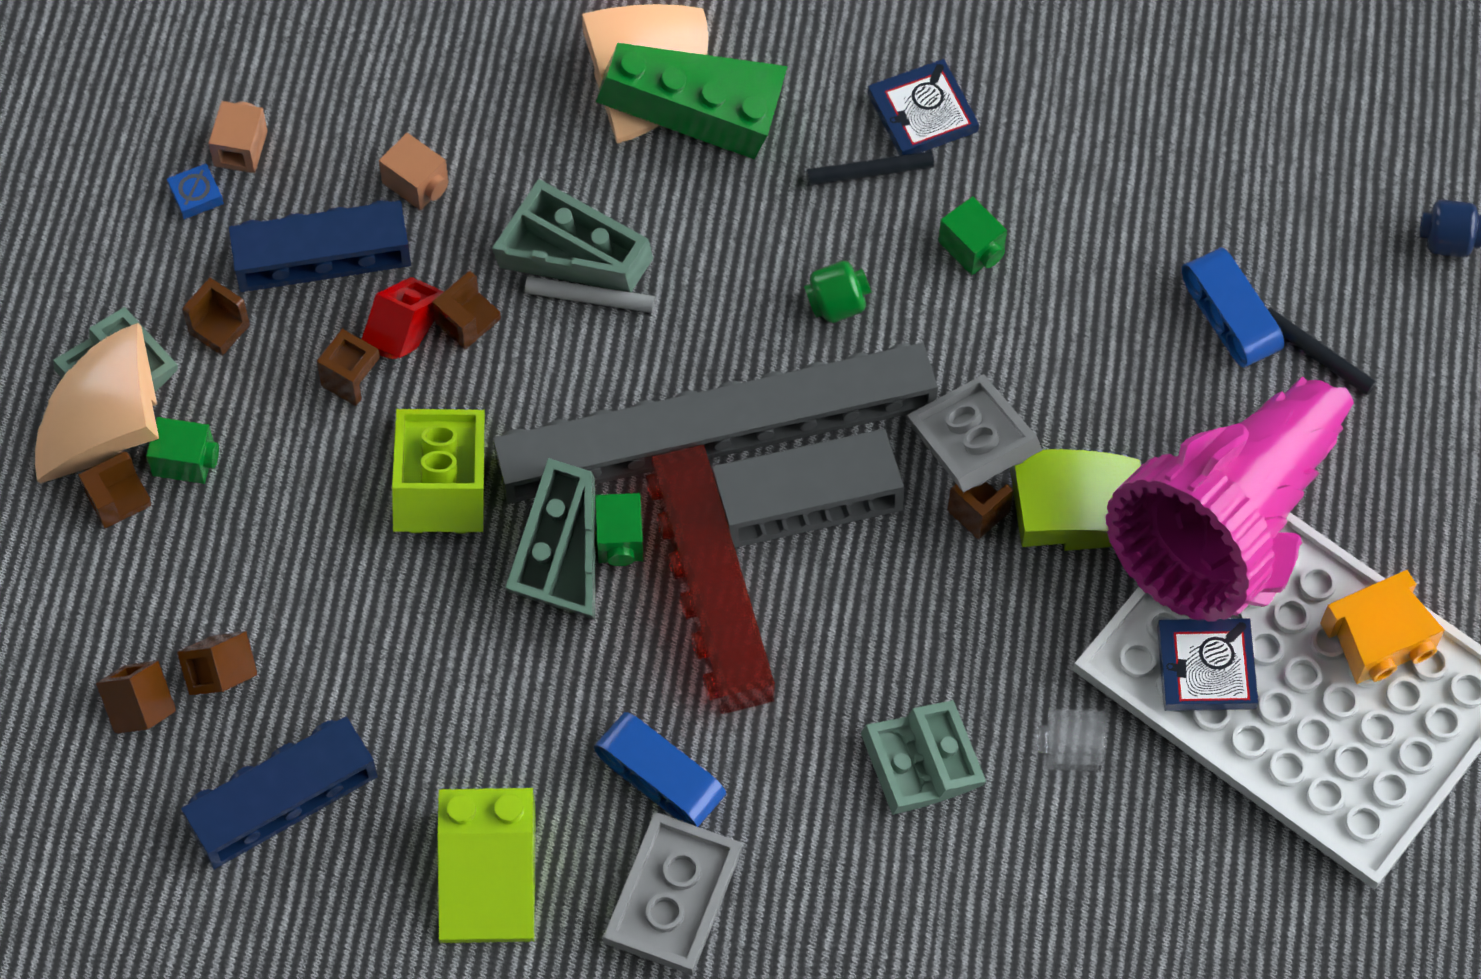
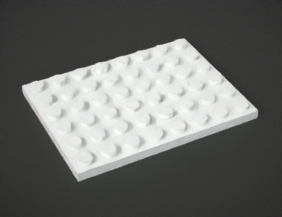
(1319, 753)

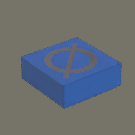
(195, 191)

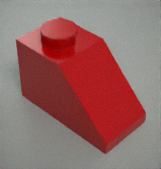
(401, 317)

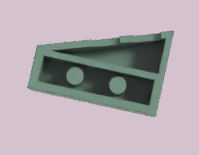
(571, 242)
(559, 542)

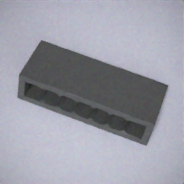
(809, 487)

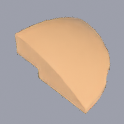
(642, 25)
(98, 408)

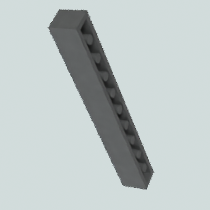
(722, 419)

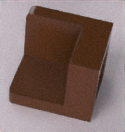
(464, 311)
(216, 316)
(345, 365)
(114, 490)
(980, 507)
(217, 663)
(136, 697)

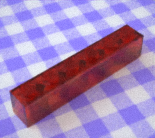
(711, 579)

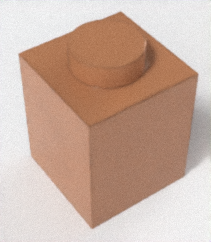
(238, 136)
(414, 171)

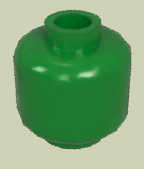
(837, 291)

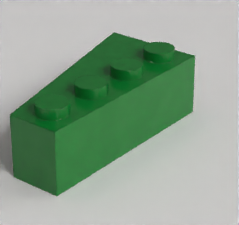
(695, 94)

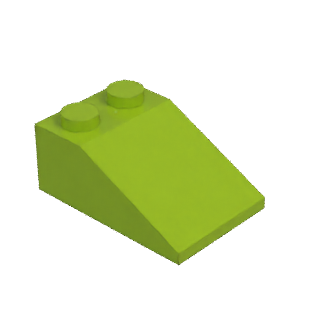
(438, 471)
(486, 865)

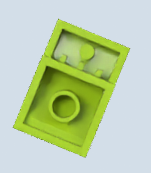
(1065, 496)

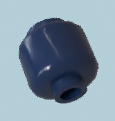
(1451, 228)

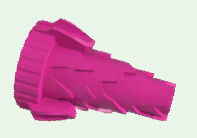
(1209, 521)

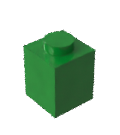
(973, 236)
(182, 451)
(619, 528)

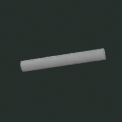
(590, 294)

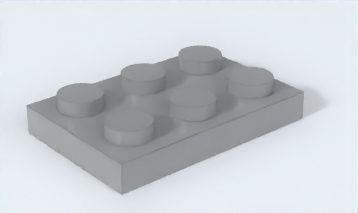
(974, 433)
(673, 893)

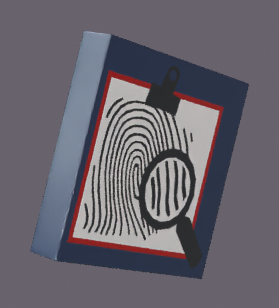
(923, 108)
(1207, 664)

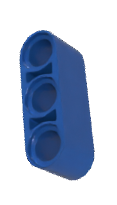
(1232, 307)
(659, 770)

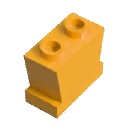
(1382, 628)

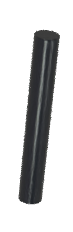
(870, 168)
(1324, 354)

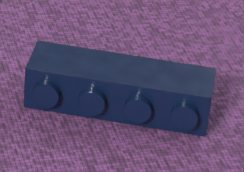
(319, 245)
(279, 791)

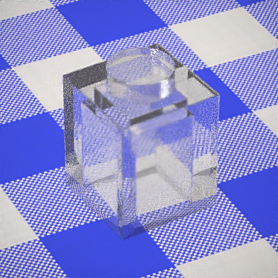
(1073, 740)

